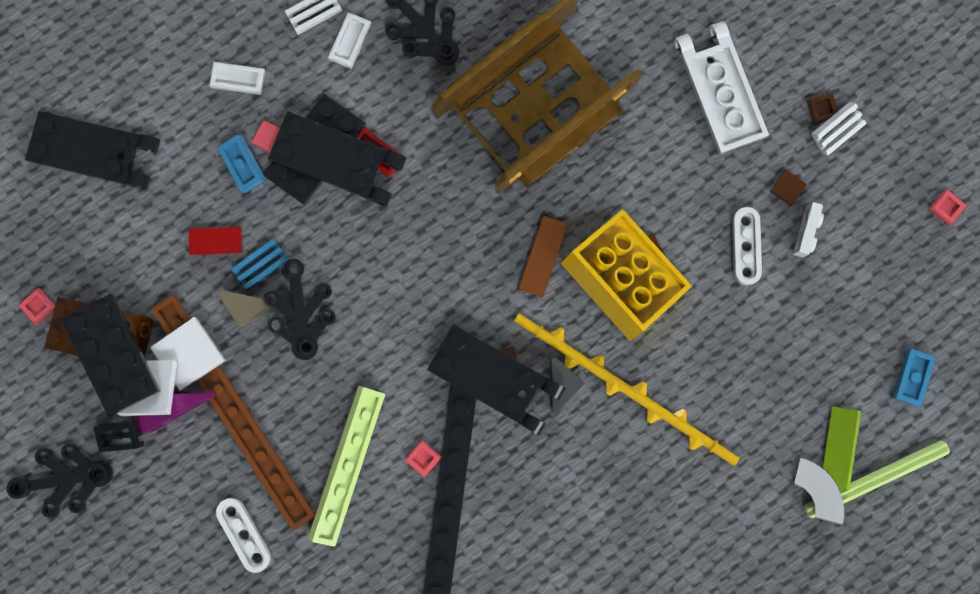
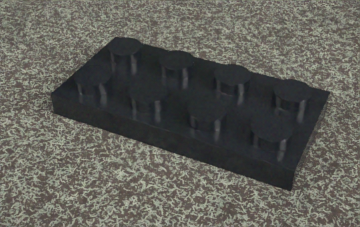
(327, 113)
(110, 355)

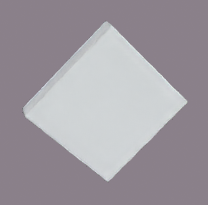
(191, 350)
(160, 403)

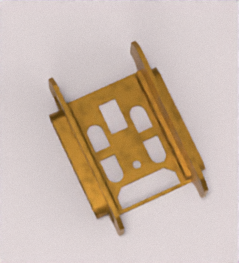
(595, 98)

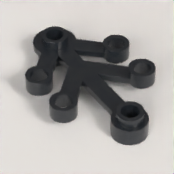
(425, 30)
(299, 313)
(66, 480)

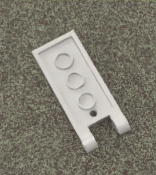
(722, 90)

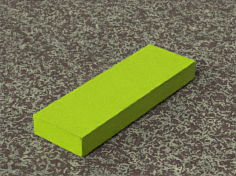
(841, 445)

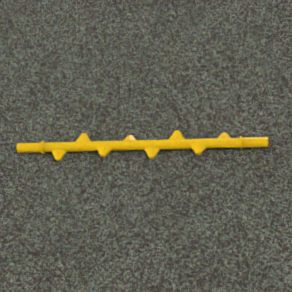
(637, 392)

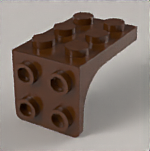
(58, 339)

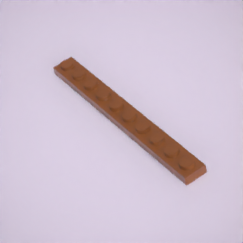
(244, 429)

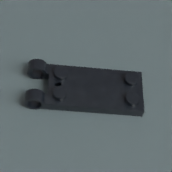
(88, 149)
(333, 157)
(491, 376)

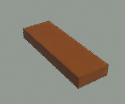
(543, 256)

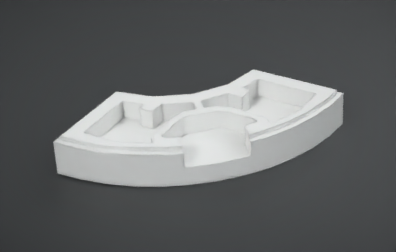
(823, 491)

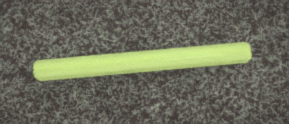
(888, 473)

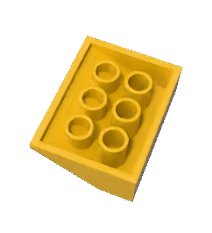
(626, 275)

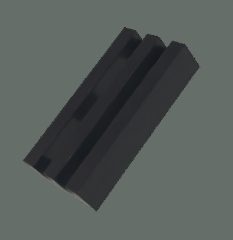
(133, 434)

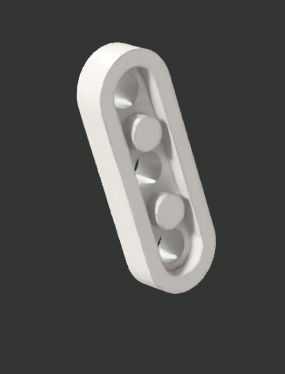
(752, 235)
(244, 547)

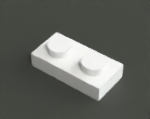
(811, 221)

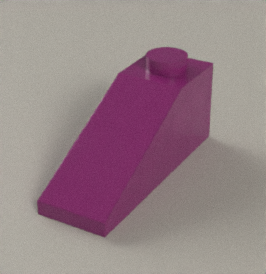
(181, 404)

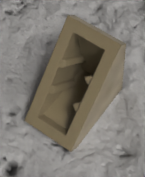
(243, 307)

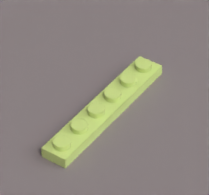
(346, 466)

